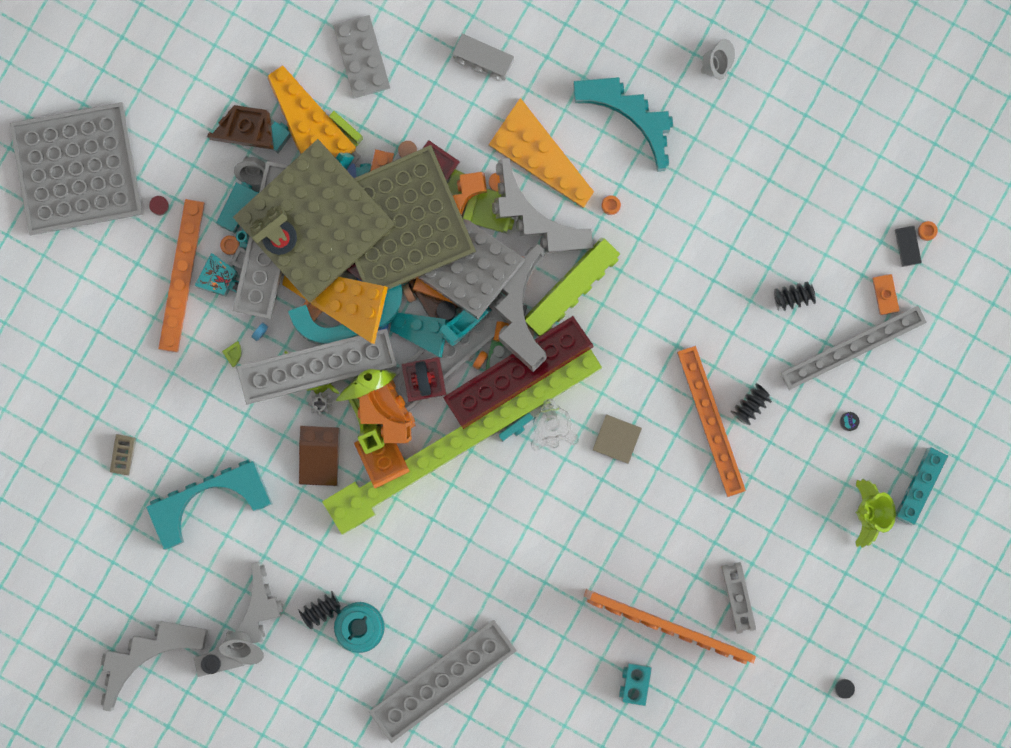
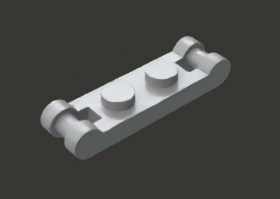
(738, 598)

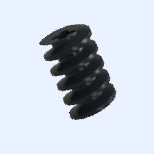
(793, 295)
(752, 404)
(321, 610)

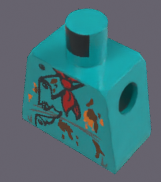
(217, 277)

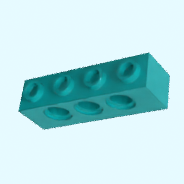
(921, 486)

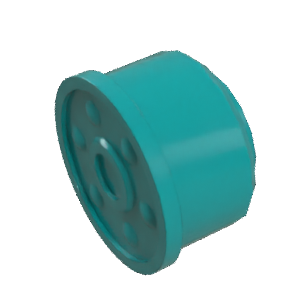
(359, 627)

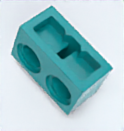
(641, 684)

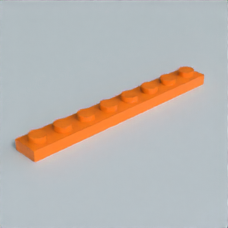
(181, 275)
(711, 421)

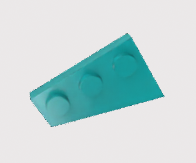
(420, 331)

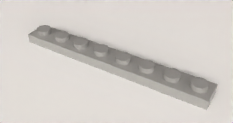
(853, 347)

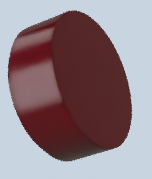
(159, 205)

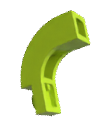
(370, 434)

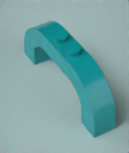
(319, 335)

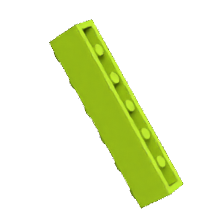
(571, 287)

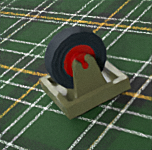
(274, 231)

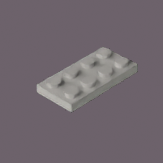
(361, 56)

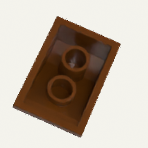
(319, 455)

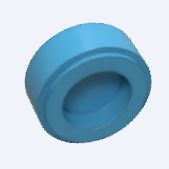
(260, 331)

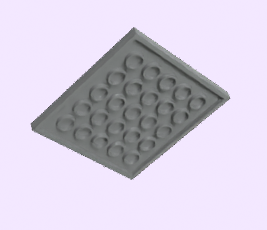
(76, 168)

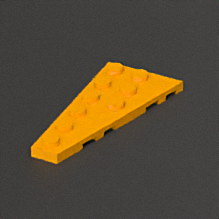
(305, 117)
(533, 149)
(351, 303)

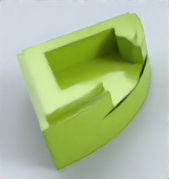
(233, 353)

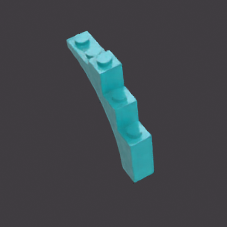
(652, 125)

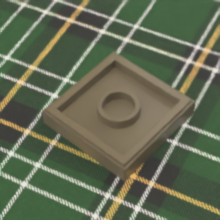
(617, 439)

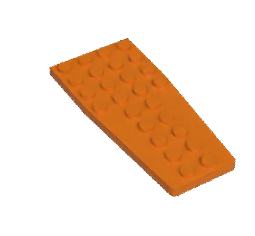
(667, 627)

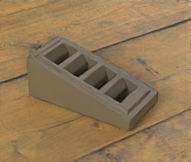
(118, 438)

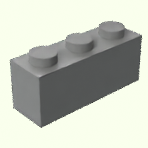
(483, 57)

